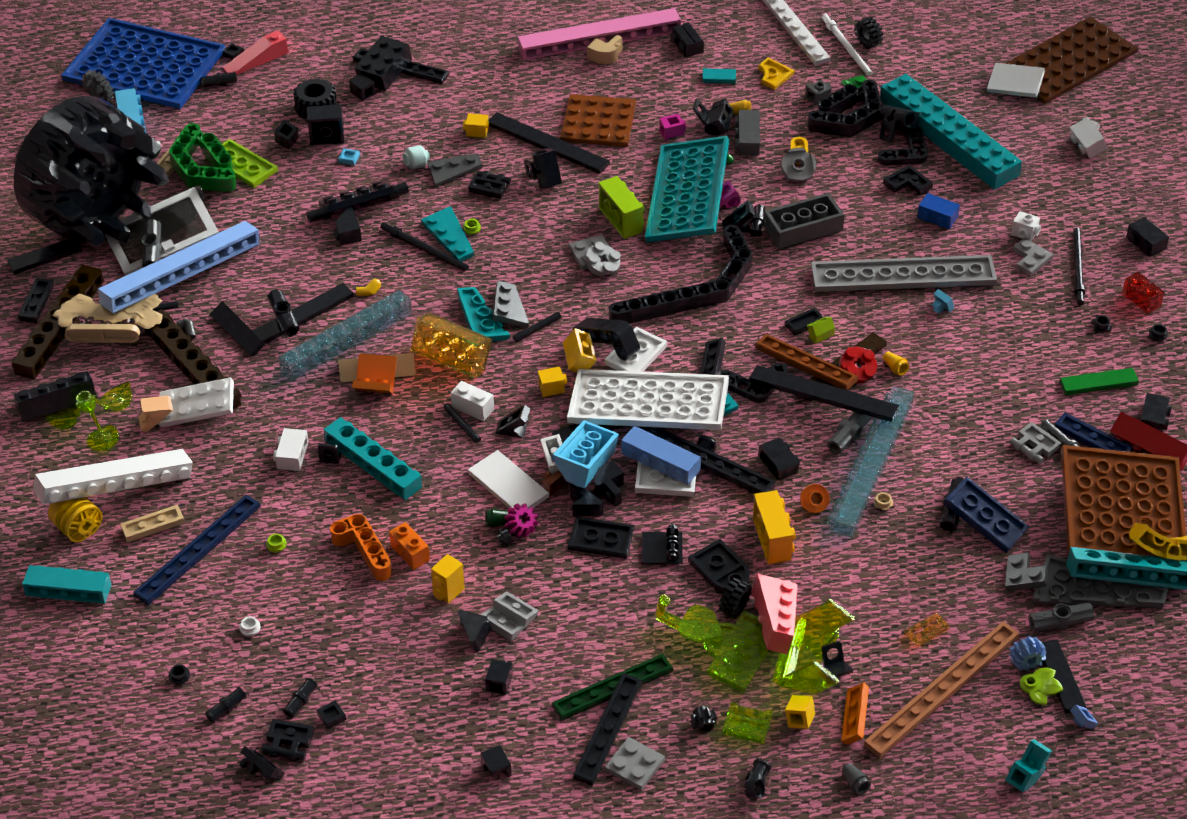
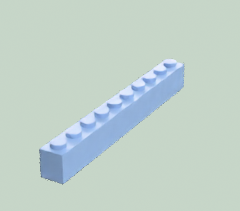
(178, 266)

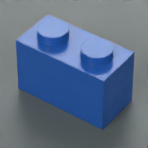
(938, 211)

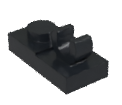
(257, 761)

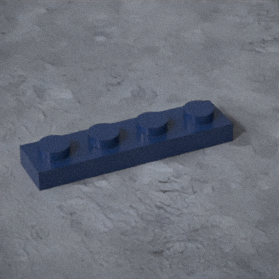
(1089, 435)

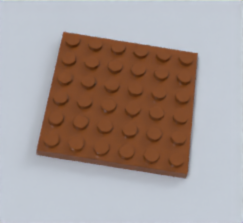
(1114, 490)

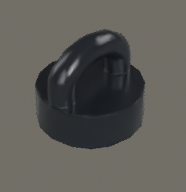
(707, 443)

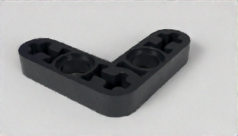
(910, 153)
(748, 392)

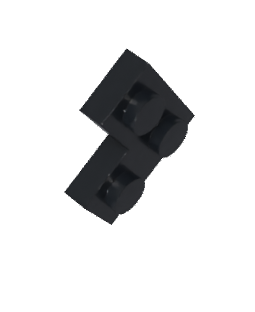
(908, 177)

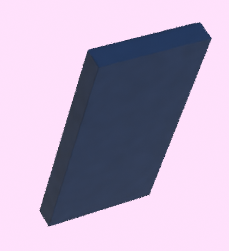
(986, 514)

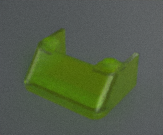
(801, 666)

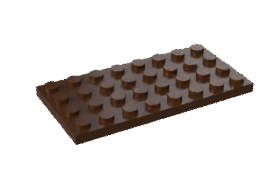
(1075, 57)

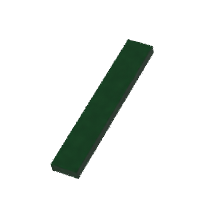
(603, 690)

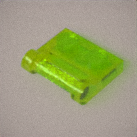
(747, 727)

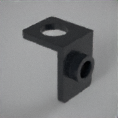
(328, 453)
(837, 665)

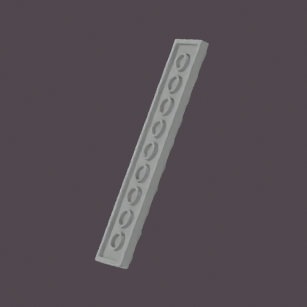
(903, 273)

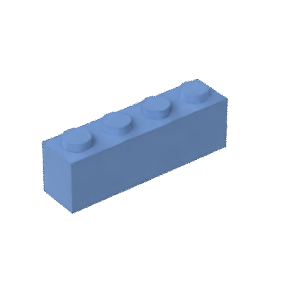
(661, 455)

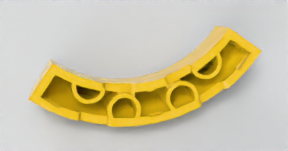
(1158, 544)

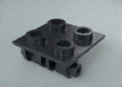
(662, 547)

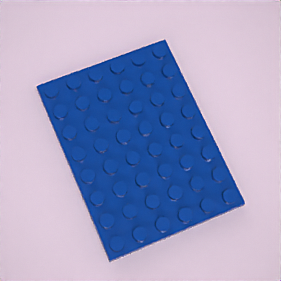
(153, 61)

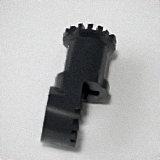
(757, 778)

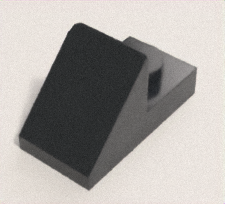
(740, 217)
(514, 423)
(585, 502)

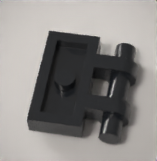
(489, 184)
(290, 734)

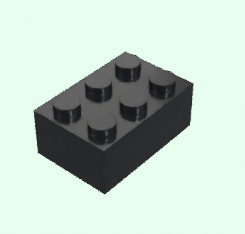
(384, 61)

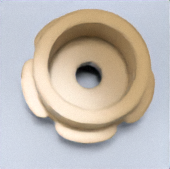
(883, 497)

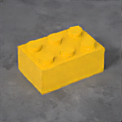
(773, 527)

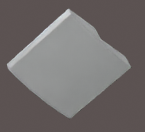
(509, 615)

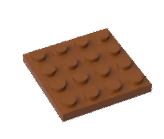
(598, 120)

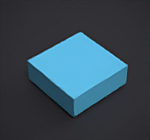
(349, 156)

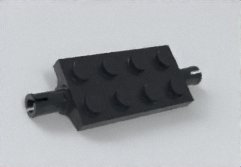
(361, 195)

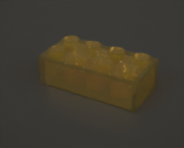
(450, 345)

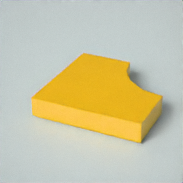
(774, 73)

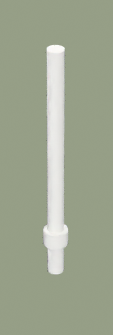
(832, 26)

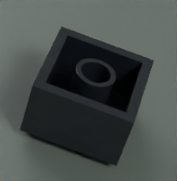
(325, 124)

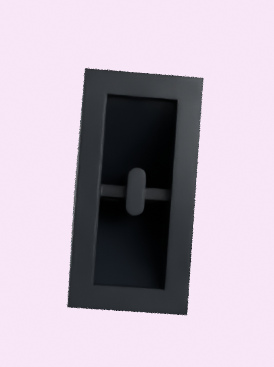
(476, 627)

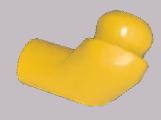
(370, 289)

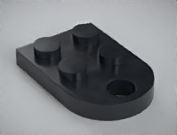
(719, 565)

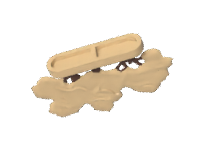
(127, 332)

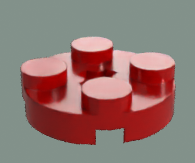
(864, 357)

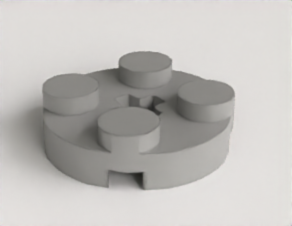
(793, 173)
(603, 251)

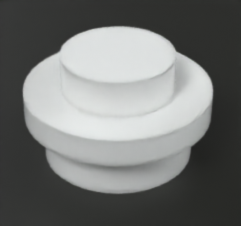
(249, 626)

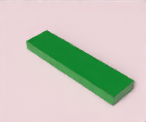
(1099, 381)

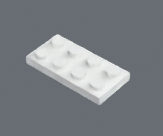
(199, 402)

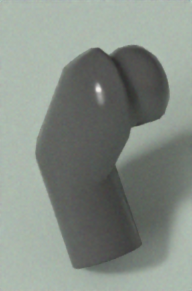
(188, 326)

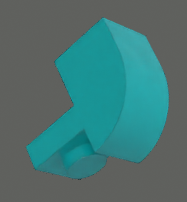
(1030, 767)

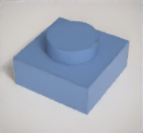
(1083, 717)

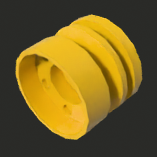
(75, 518)

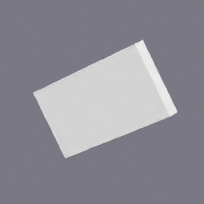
(507, 481)

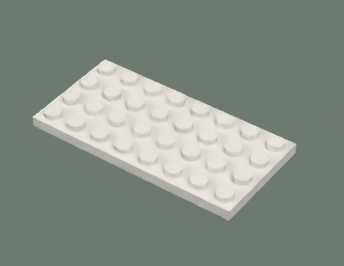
(648, 399)

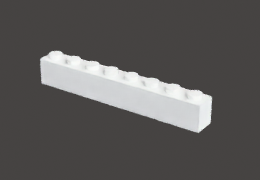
(112, 476)

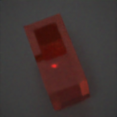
(1141, 293)

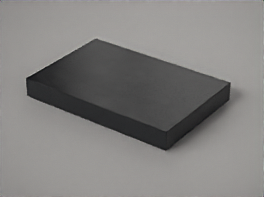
(601, 537)

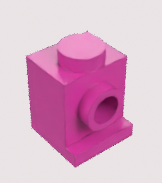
(671, 126)

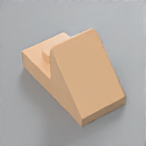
(153, 411)

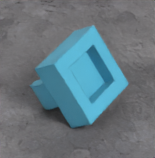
(942, 302)

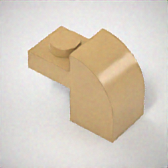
(603, 52)

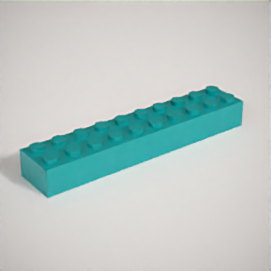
(953, 132)

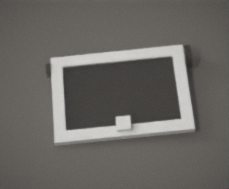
(182, 222)

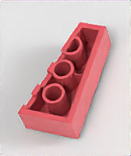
(777, 610)

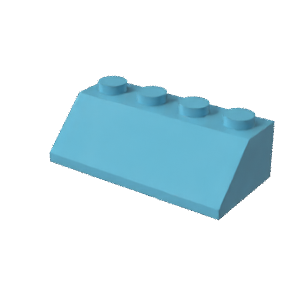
(585, 453)

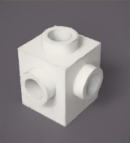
(1026, 226)

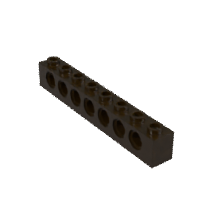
(49, 334)
(186, 355)

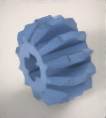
(1027, 653)

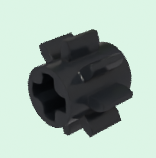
(703, 719)

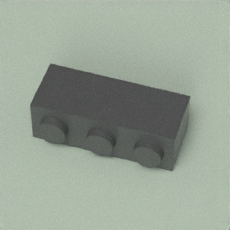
(747, 132)

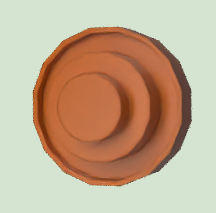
(814, 498)

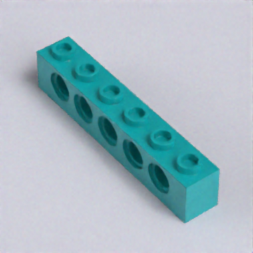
(373, 458)
(1127, 568)

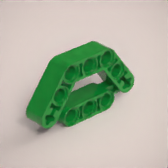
(216, 178)

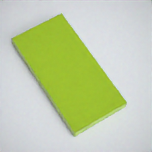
(248, 165)

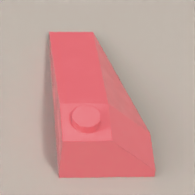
(263, 51)

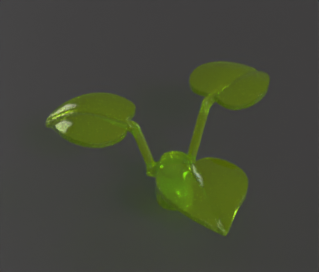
(105, 437)

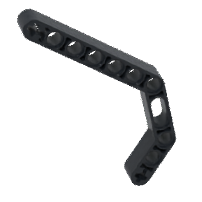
(691, 296)

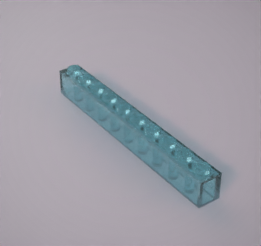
(869, 466)

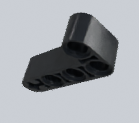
(613, 332)

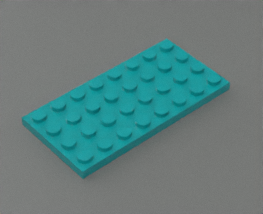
(687, 189)

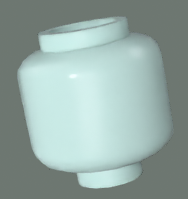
(415, 157)

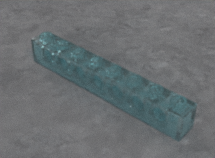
(345, 335)

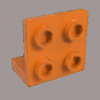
(375, 373)

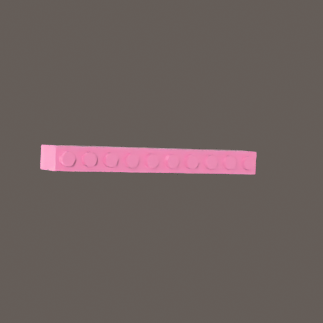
(581, 36)

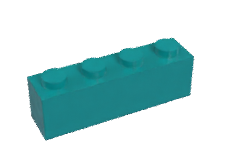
(67, 584)

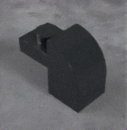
(607, 481)

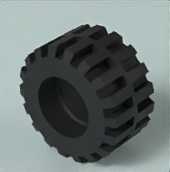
(313, 93)

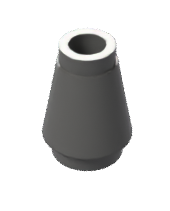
(856, 779)

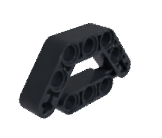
(830, 121)

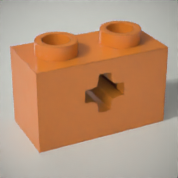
(409, 545)

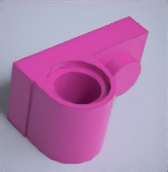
(729, 196)

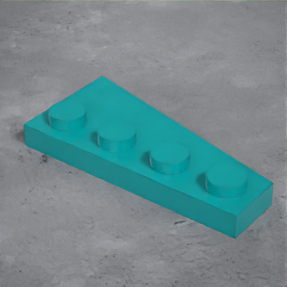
(449, 233)
(479, 316)

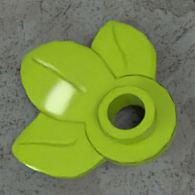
(1043, 685)

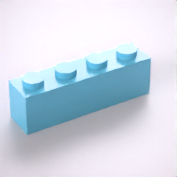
(130, 105)

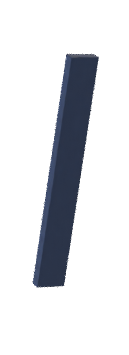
(196, 550)

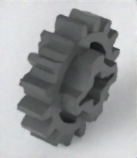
(97, 85)

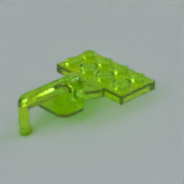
(735, 648)

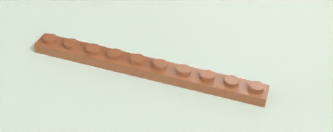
(941, 690)

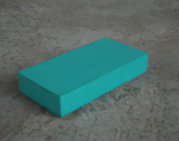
(722, 76)

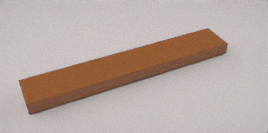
(806, 362)

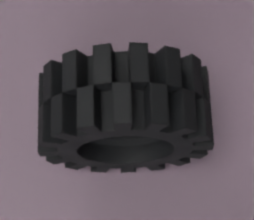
(868, 32)
(735, 597)

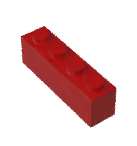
(1148, 438)

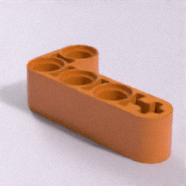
(358, 530)

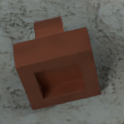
(553, 483)

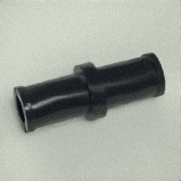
(219, 79)
(757, 221)
(300, 697)
(225, 704)

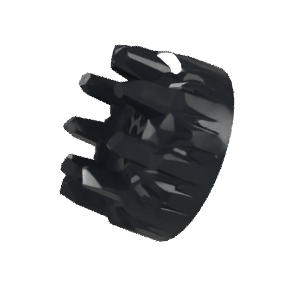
(86, 170)

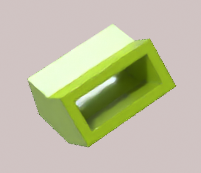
(821, 329)

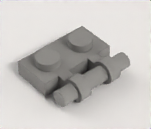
(1037, 438)

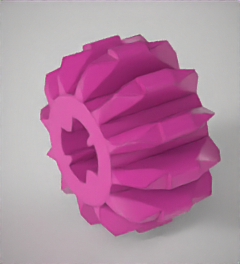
(527, 517)

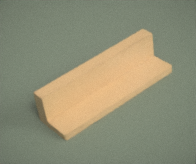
(404, 367)

